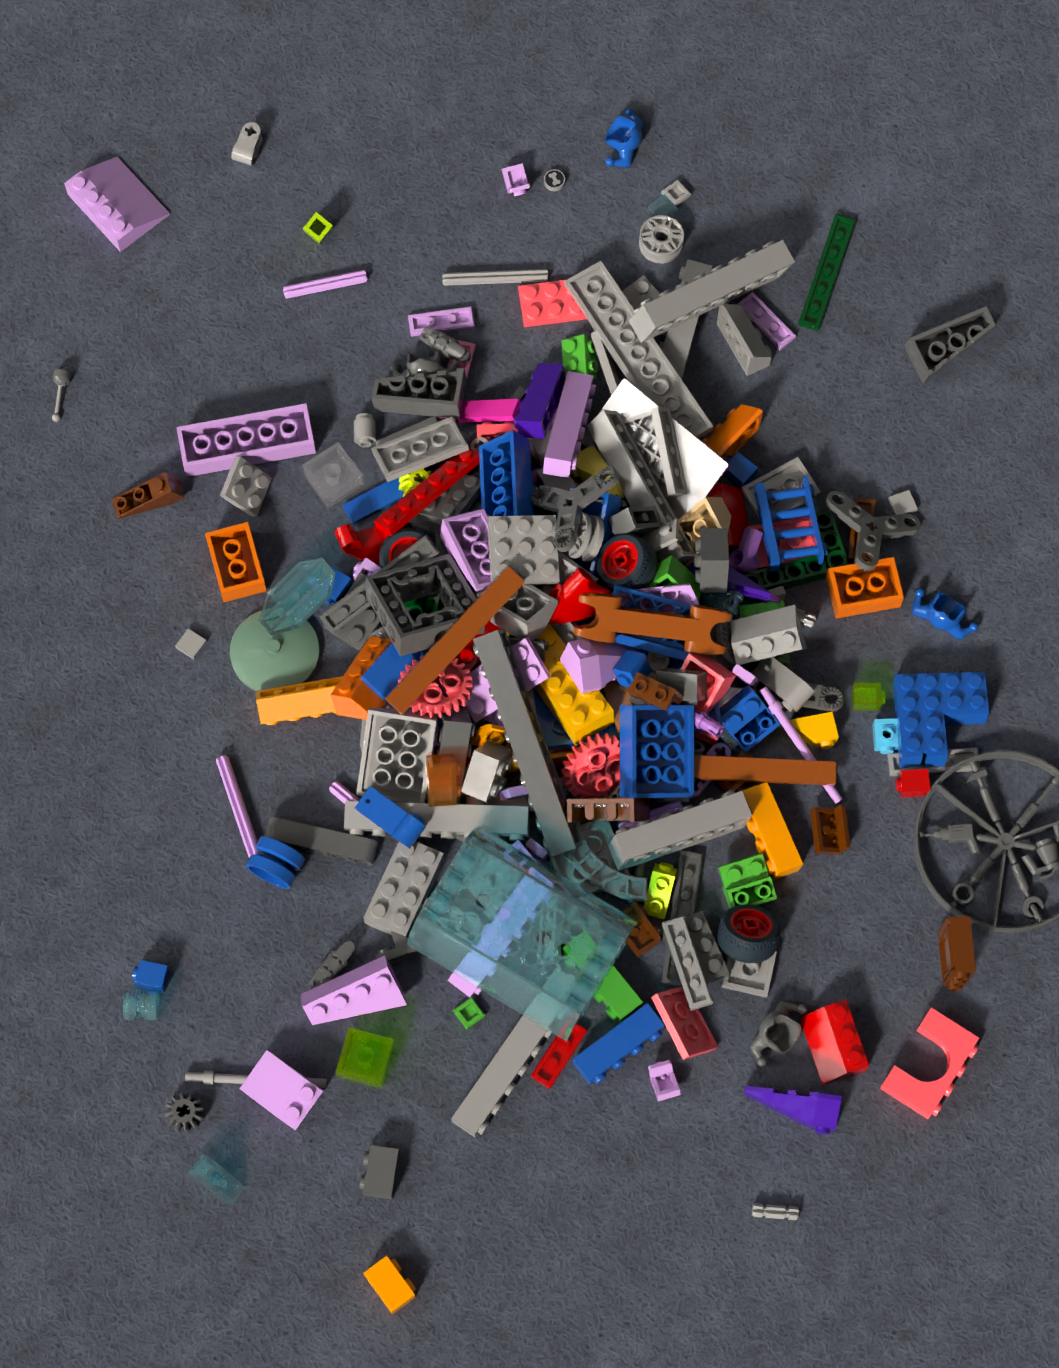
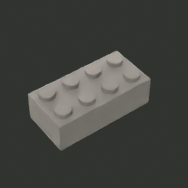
(403, 888)

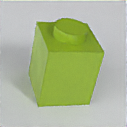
(318, 228)

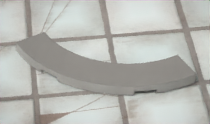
(604, 877)

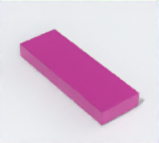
(489, 410)

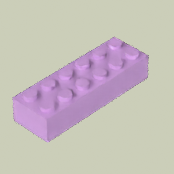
(253, 436)

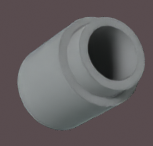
(364, 430)

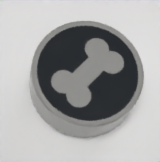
(554, 180)

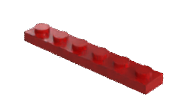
(427, 492)

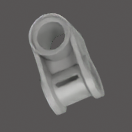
(247, 144)

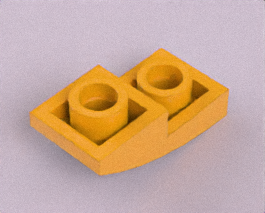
(490, 733)

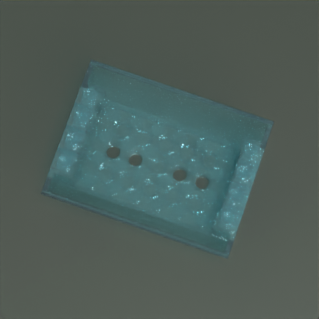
(505, 954)

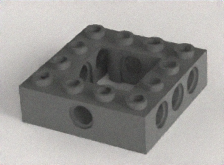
(392, 588)

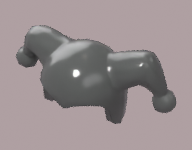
(419, 365)
(777, 1031)

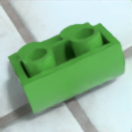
(747, 881)

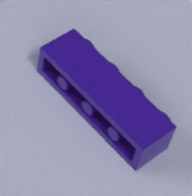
(540, 400)

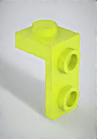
(660, 890)

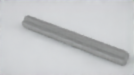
(495, 277)

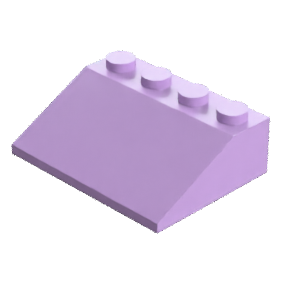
(116, 201)

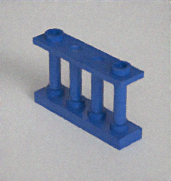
(772, 535)

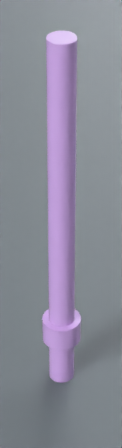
(776, 708)

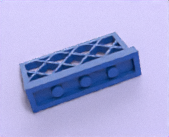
(649, 643)

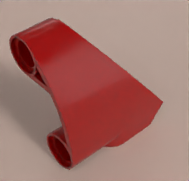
(361, 543)
(569, 607)

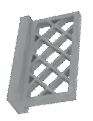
(667, 448)

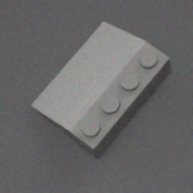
(396, 754)

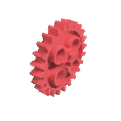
(445, 692)
(593, 767)

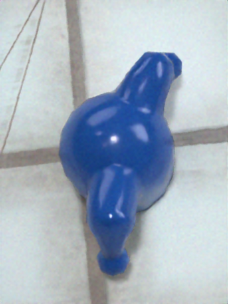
(625, 137)
(943, 614)

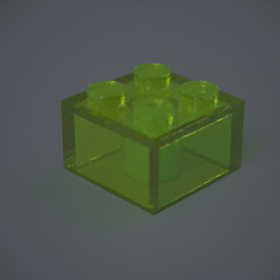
(365, 1058)

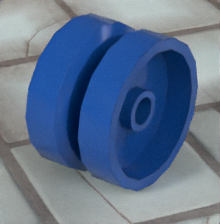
(275, 862)

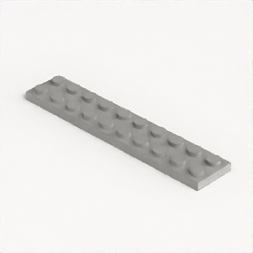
(640, 362)

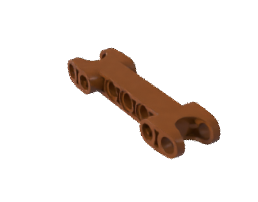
(691, 628)

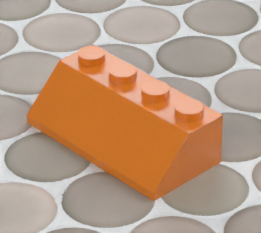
(735, 431)
(352, 694)

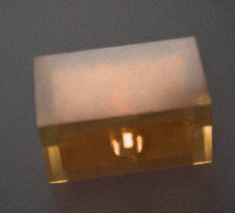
(441, 780)

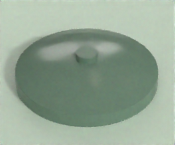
(274, 660)

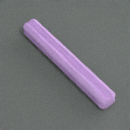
(325, 284)

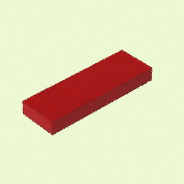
(557, 1057)

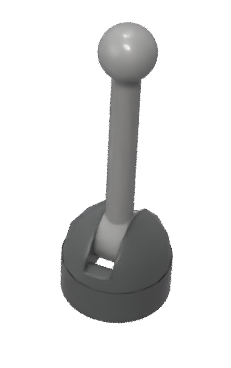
(61, 379)

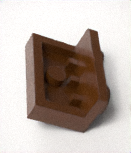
(830, 830)
(645, 934)

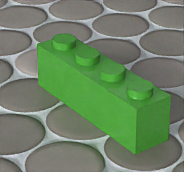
(615, 994)

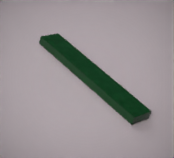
(826, 272)

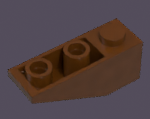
(150, 495)

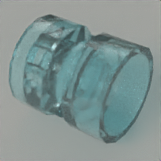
(141, 1005)

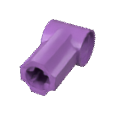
(745, 557)

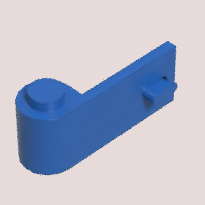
(390, 817)

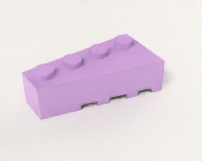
(354, 993)

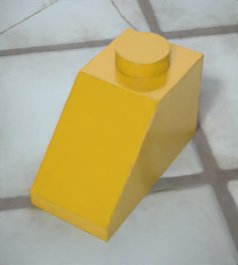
(817, 729)

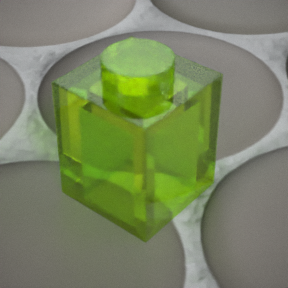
(867, 697)

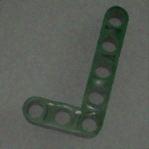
(801, 566)

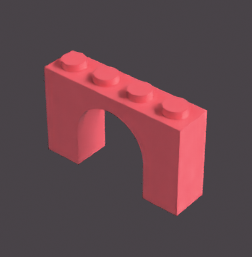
(957, 1046)

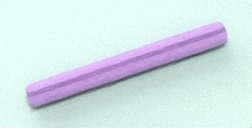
(237, 804)

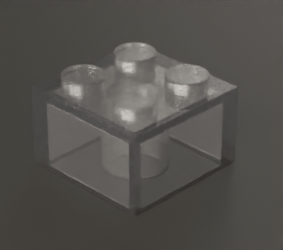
(333, 475)

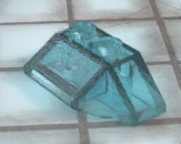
(297, 596)

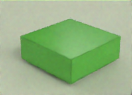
(469, 1013)

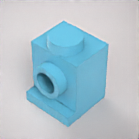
(881, 727)

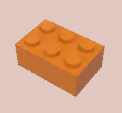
(235, 562)
(862, 591)

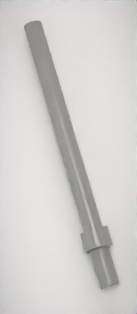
(210, 1078)

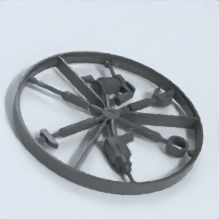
(959, 833)

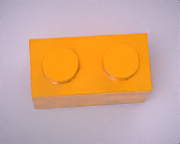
(389, 1284)

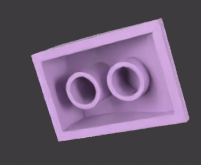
(281, 1090)

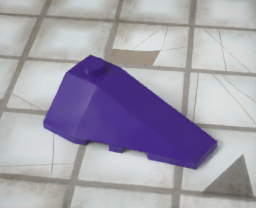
(744, 585)
(814, 1111)

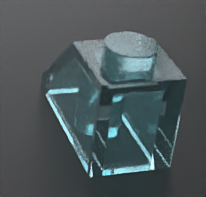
(216, 1179)

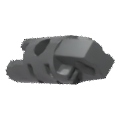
(446, 345)
(332, 965)

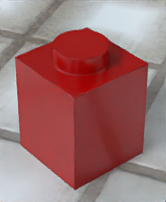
(913, 783)

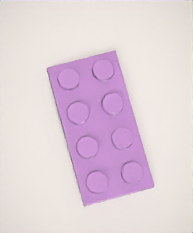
(532, 672)

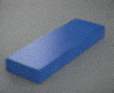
(373, 501)

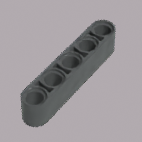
(322, 840)

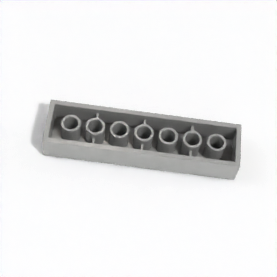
(711, 290)

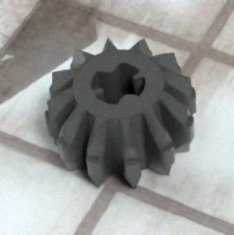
(181, 1104)

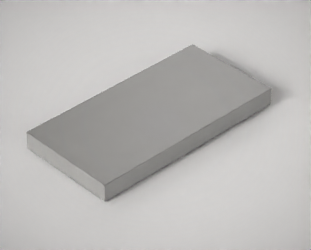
(420, 449)

